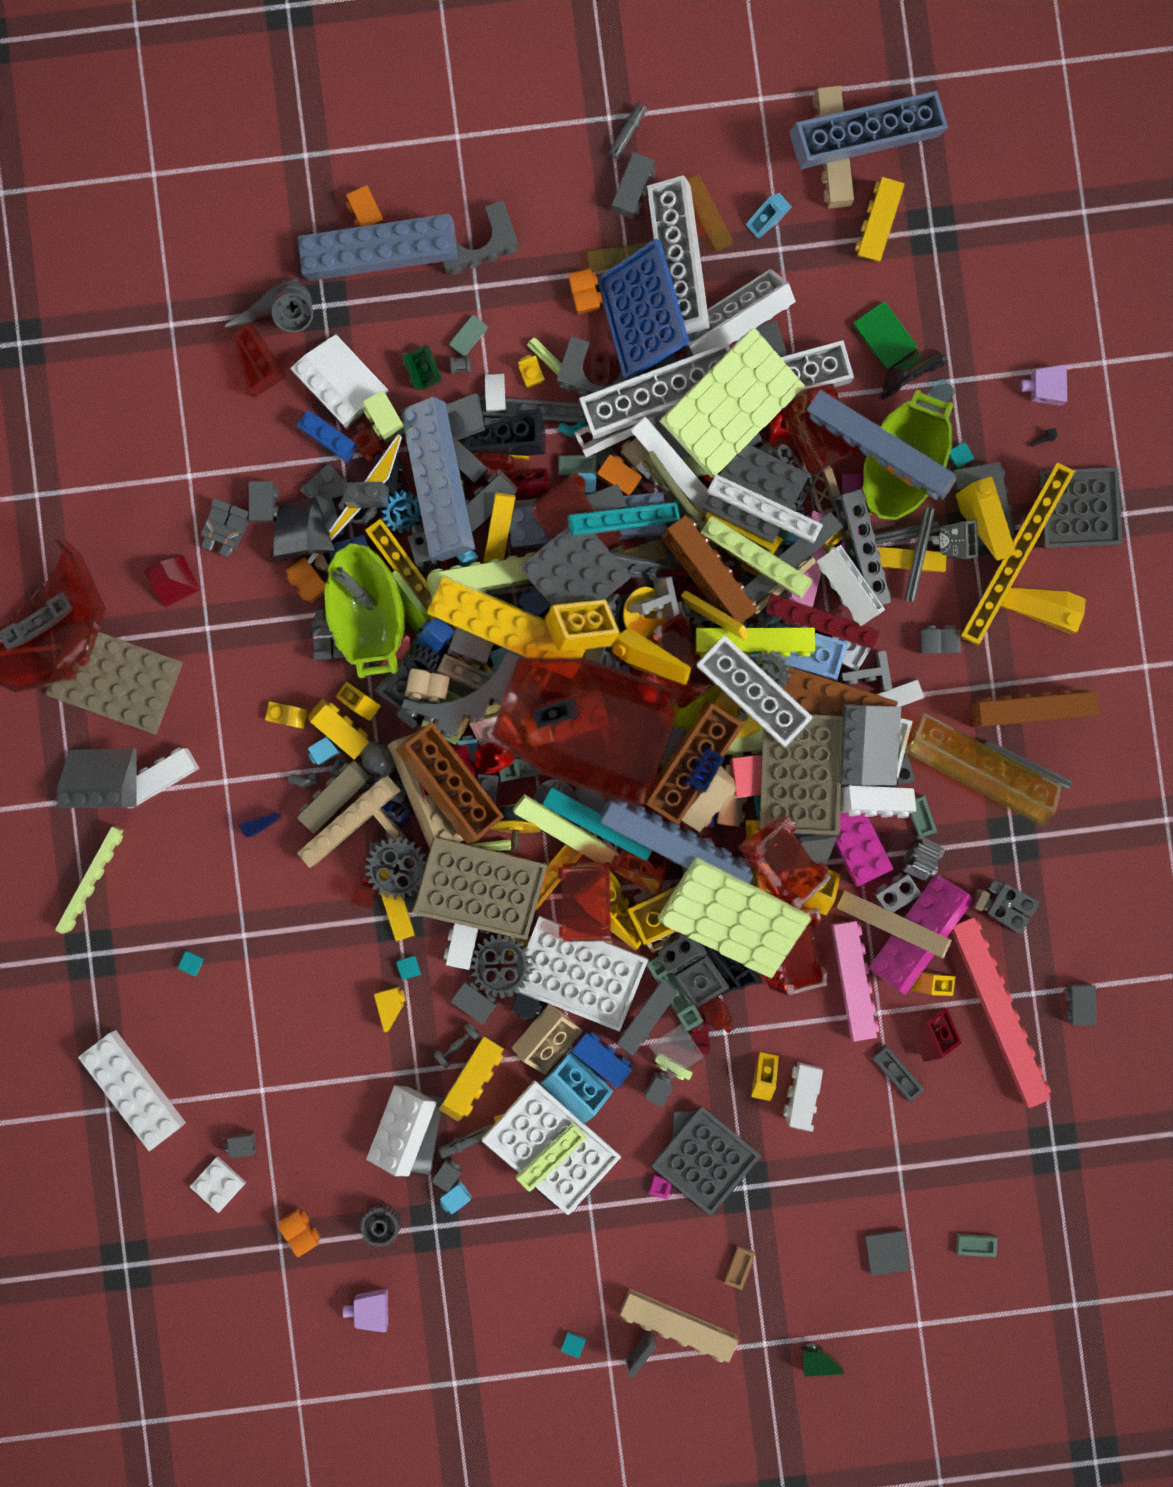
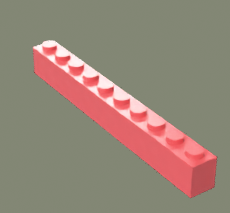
(1000, 1012)

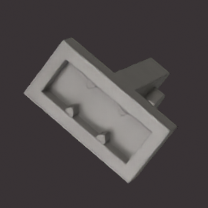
(664, 600)
(871, 674)

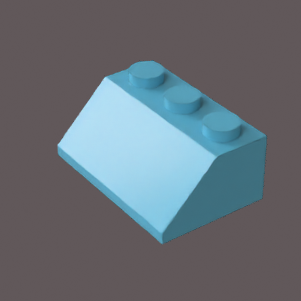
(577, 1087)

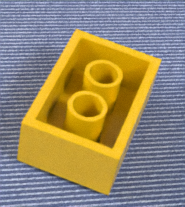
(581, 625)

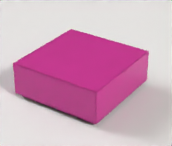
(660, 1187)

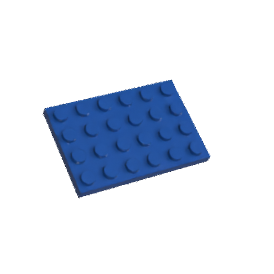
(642, 310)

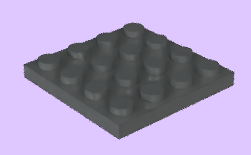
(764, 476)
(1086, 511)
(574, 569)
(706, 1160)

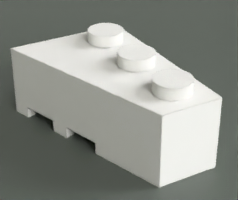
(803, 1096)

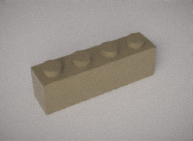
(333, 797)

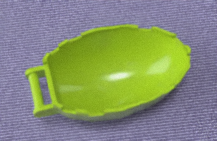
(924, 431)
(357, 631)

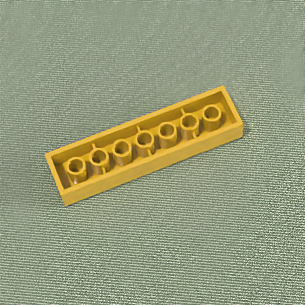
(495, 620)

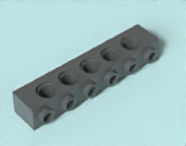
(855, 541)

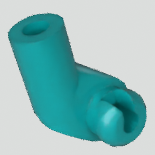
(569, 431)

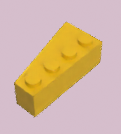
(880, 219)
(471, 1079)

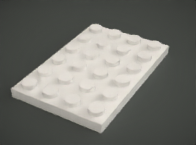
(582, 977)
(531, 1126)

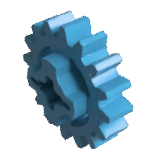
(398, 519)

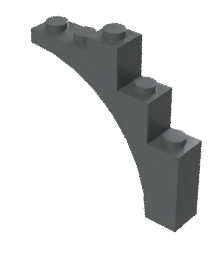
(475, 705)

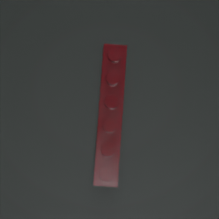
(822, 621)

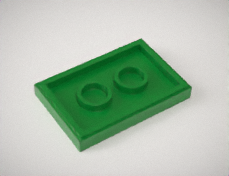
(885, 335)

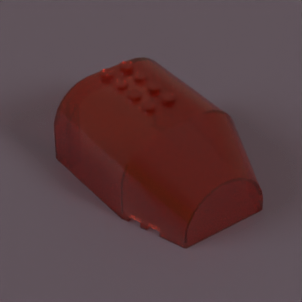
(610, 746)

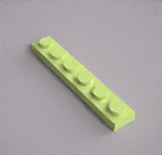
(94, 873)

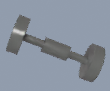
(442, 1058)

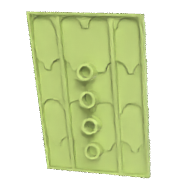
(732, 402)
(733, 917)

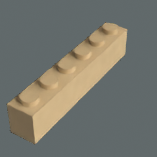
(837, 173)
(348, 821)
(678, 1325)

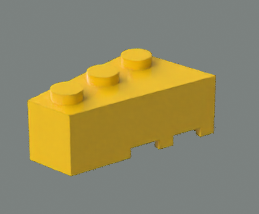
(338, 728)

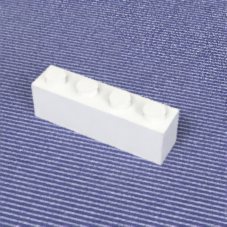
(850, 585)
(164, 773)
(877, 800)
(461, 946)

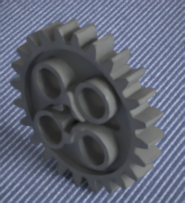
(391, 884)
(502, 984)

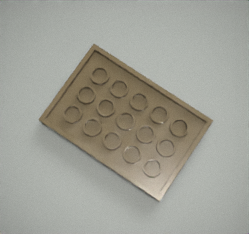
(122, 683)
(804, 777)
(479, 888)

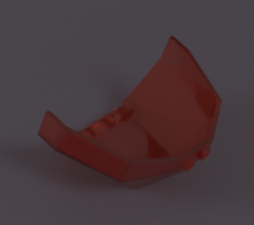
(69, 643)

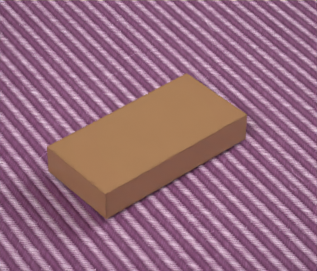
(739, 1267)

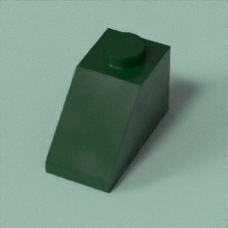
(818, 1361)

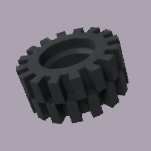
(422, 659)

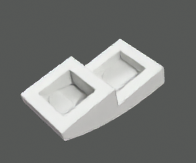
(495, 392)

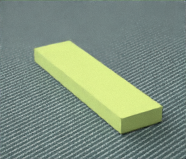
(551, 1157)

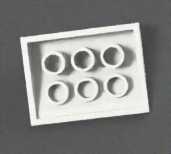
(338, 379)

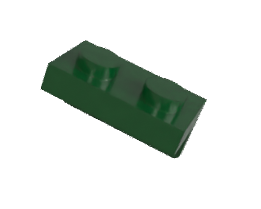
(422, 368)

